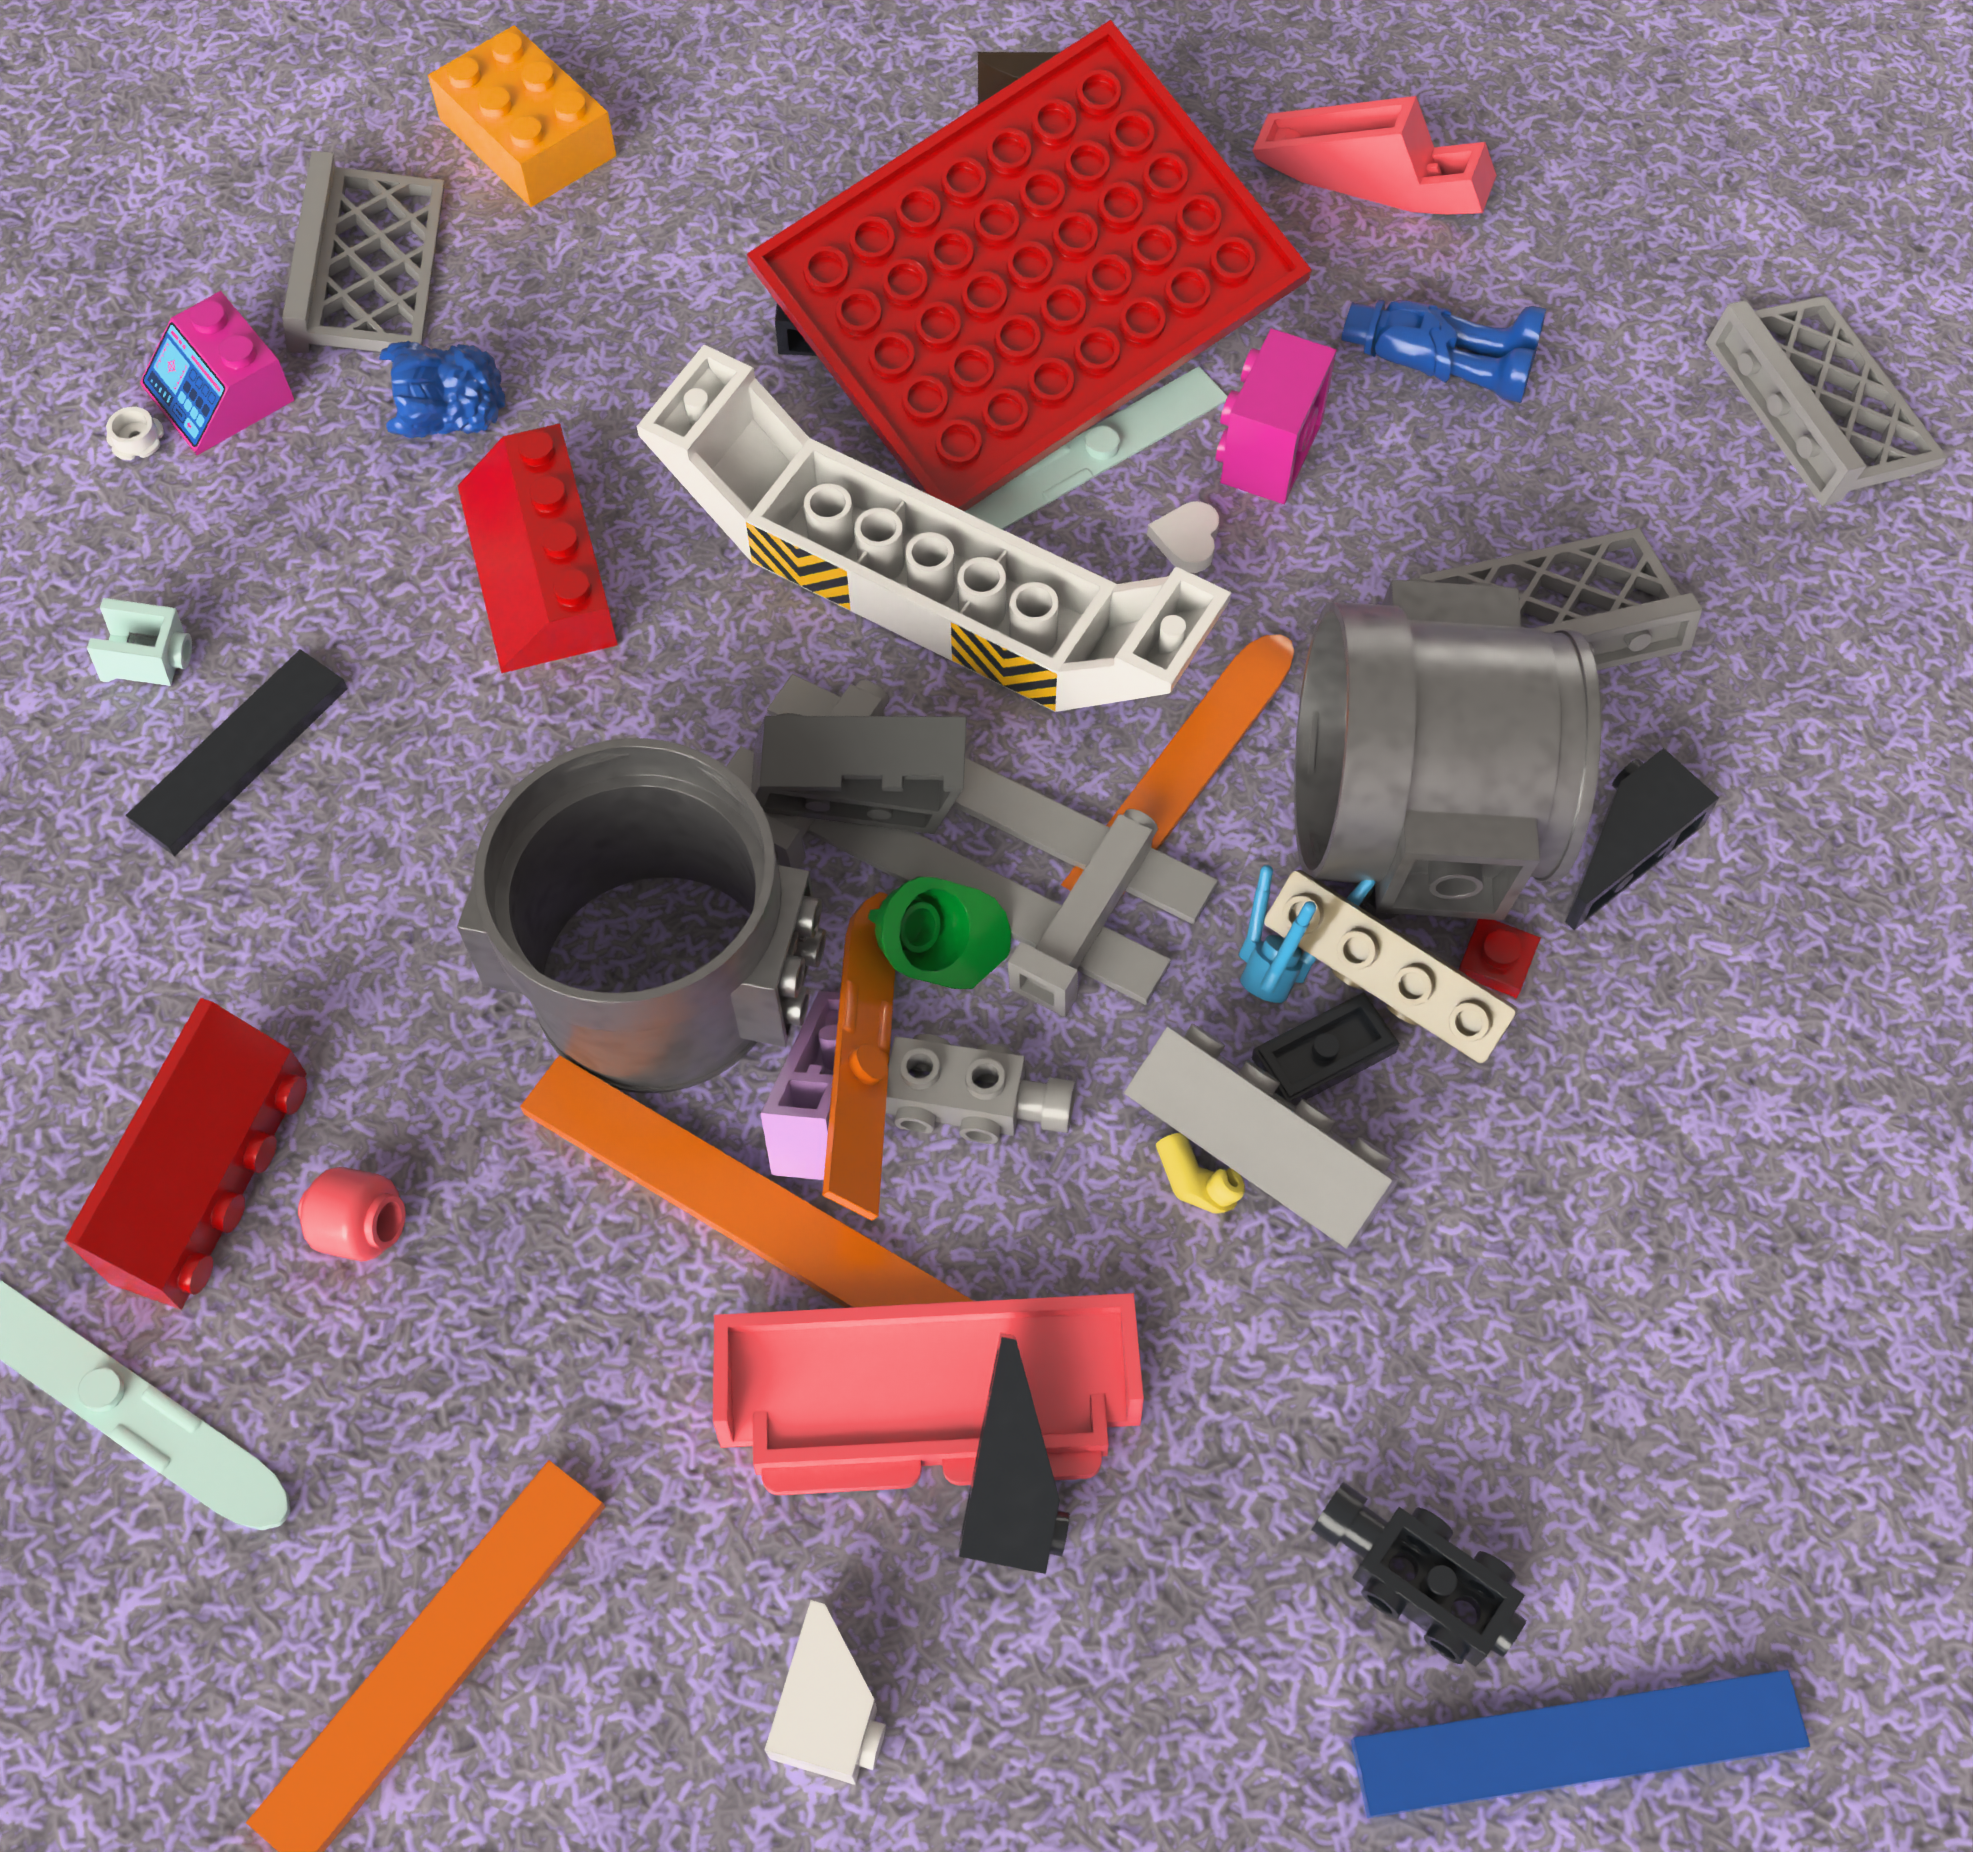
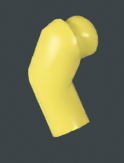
(1196, 1185)

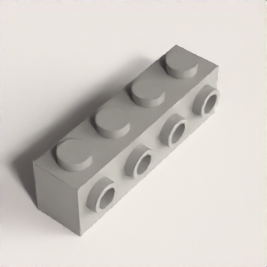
(1263, 1135)

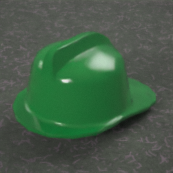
(942, 932)

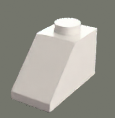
(825, 1706)

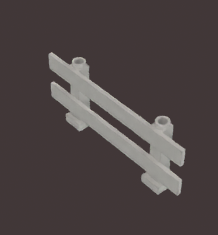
(1052, 936)

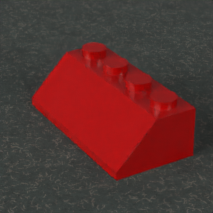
(534, 552)
(189, 1157)

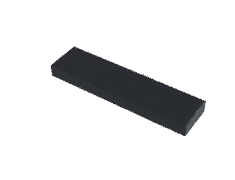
(236, 752)

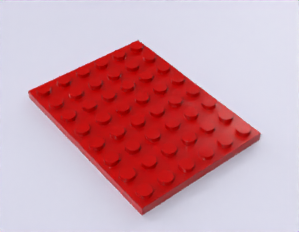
(1028, 269)

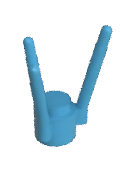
(1278, 961)

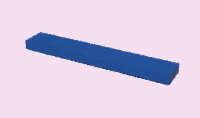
(1578, 1743)

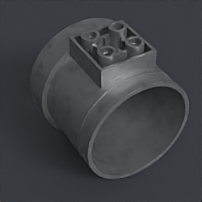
(1444, 749)
(624, 817)

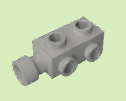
(954, 1099)

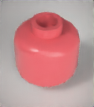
(351, 1214)

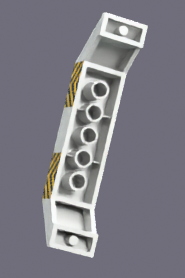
(916, 559)

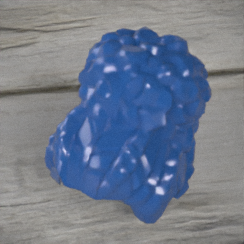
(442, 389)

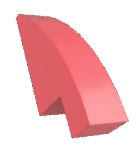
(1378, 155)

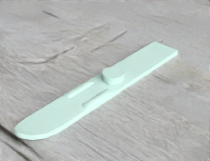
(1102, 448)
(138, 1416)

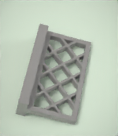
(318, 241)
(1797, 411)
(1627, 629)

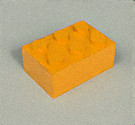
(522, 115)

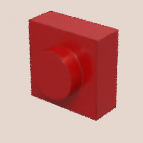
(1499, 956)

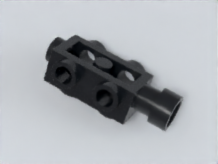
(1441, 1576)

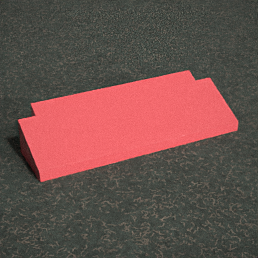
(901, 1387)

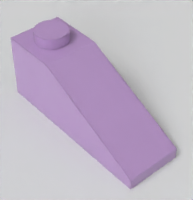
(799, 1102)

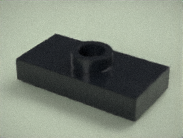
(1326, 1049)

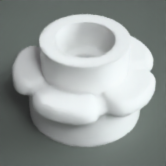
(131, 422)

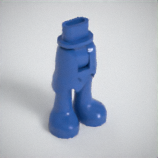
(1427, 336)

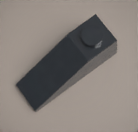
(1648, 818)
(1012, 1490)

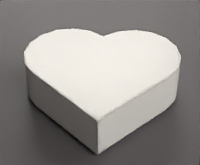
(1187, 535)

